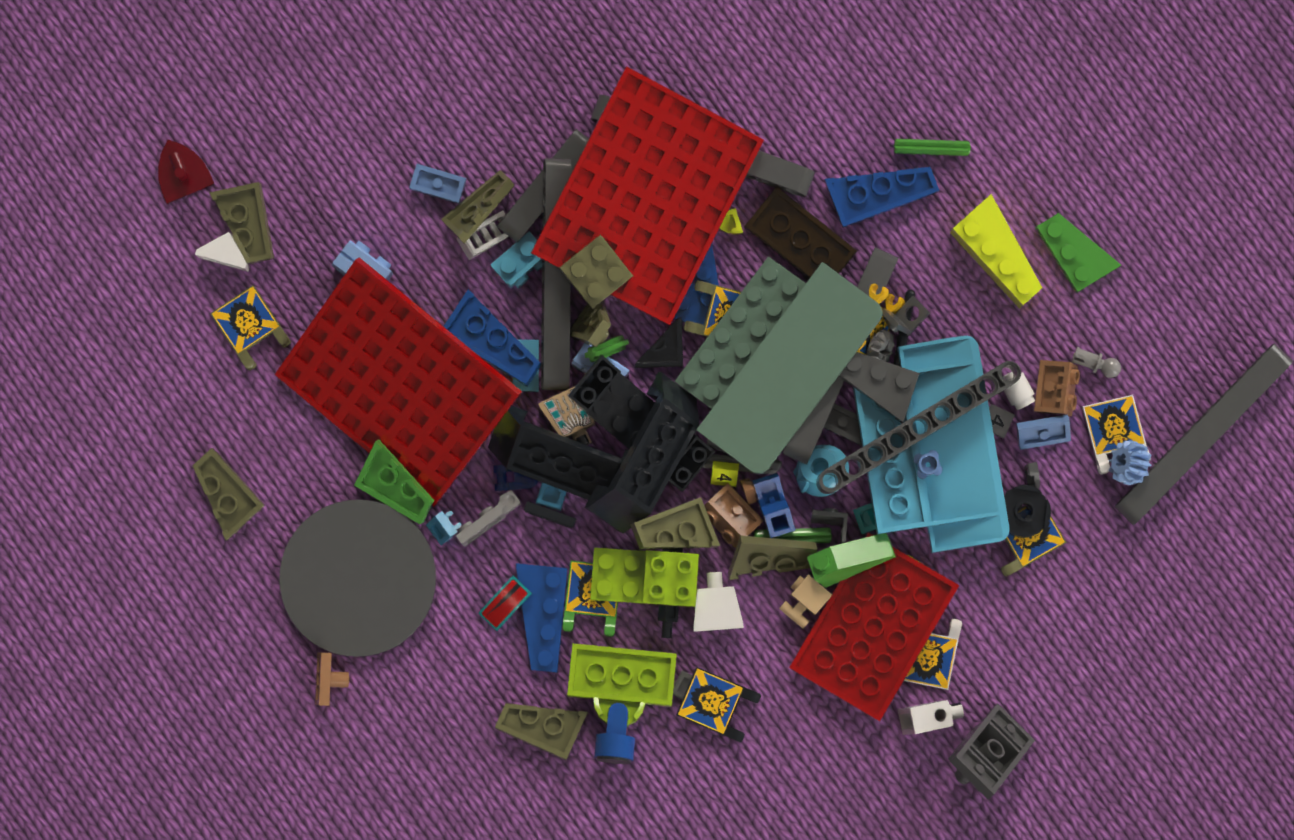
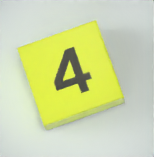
(724, 473)

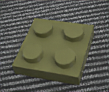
(596, 271)

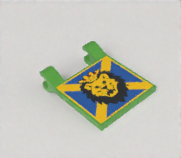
(579, 600)

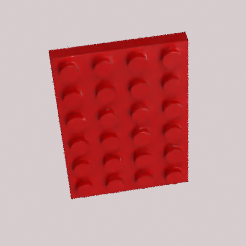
(874, 632)

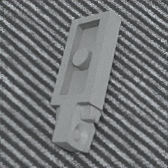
(488, 518)

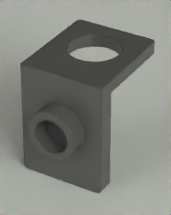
(899, 320)
(831, 517)

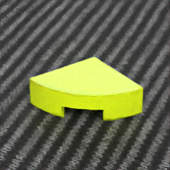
(731, 223)

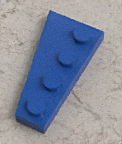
(876, 193)
(491, 339)
(543, 613)

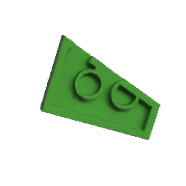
(1075, 253)
(393, 485)

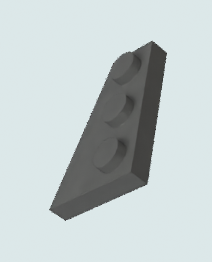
(882, 382)

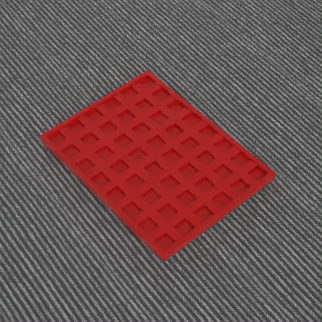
(653, 188)
(397, 378)

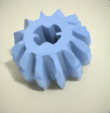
(1130, 462)

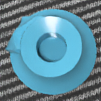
(821, 459)

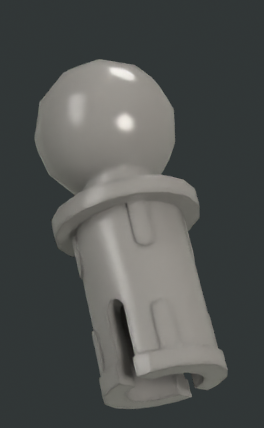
(1109, 367)

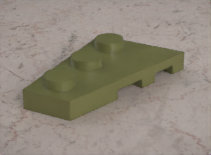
(477, 206)
(247, 219)
(767, 554)
(542, 727)

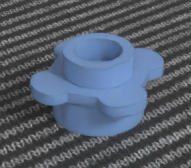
(932, 458)

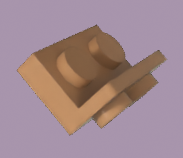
(1056, 387)
(732, 515)

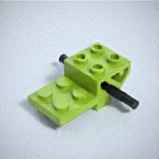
(647, 577)

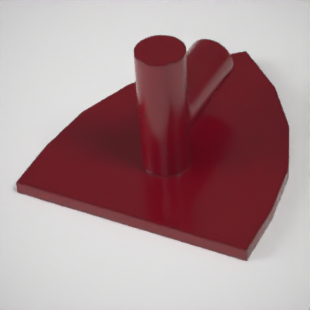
(181, 172)

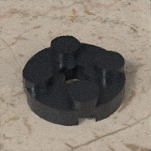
(1034, 501)

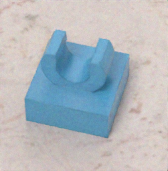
(442, 528)

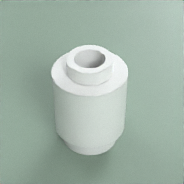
(1020, 393)

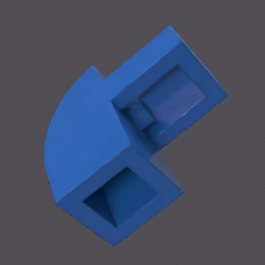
(773, 505)

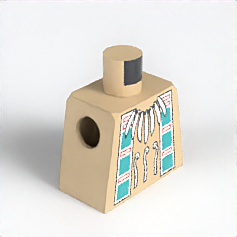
(567, 417)

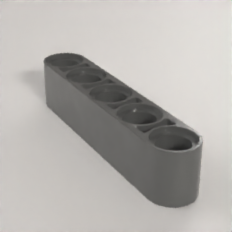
(530, 203)

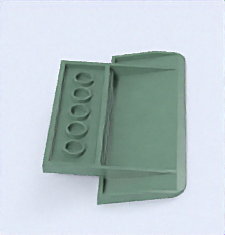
(776, 358)

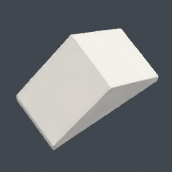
(224, 252)

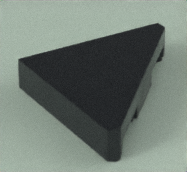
(666, 350)

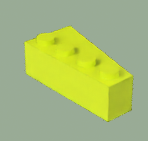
(996, 250)

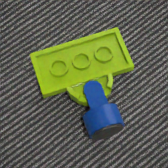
(620, 687)

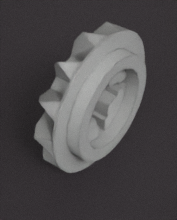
(881, 346)

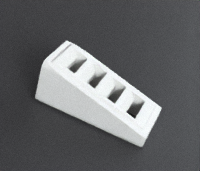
(468, 247)

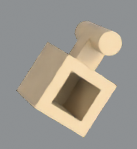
(809, 596)

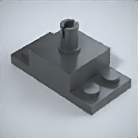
(990, 751)

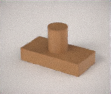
(326, 678)

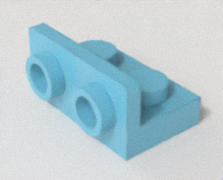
(517, 262)

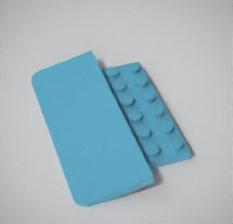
(967, 499)

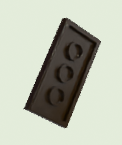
(798, 235)

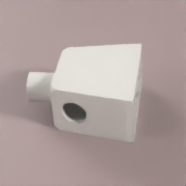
(716, 606)
(922, 717)

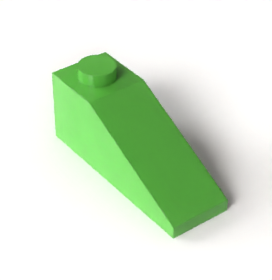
(849, 558)

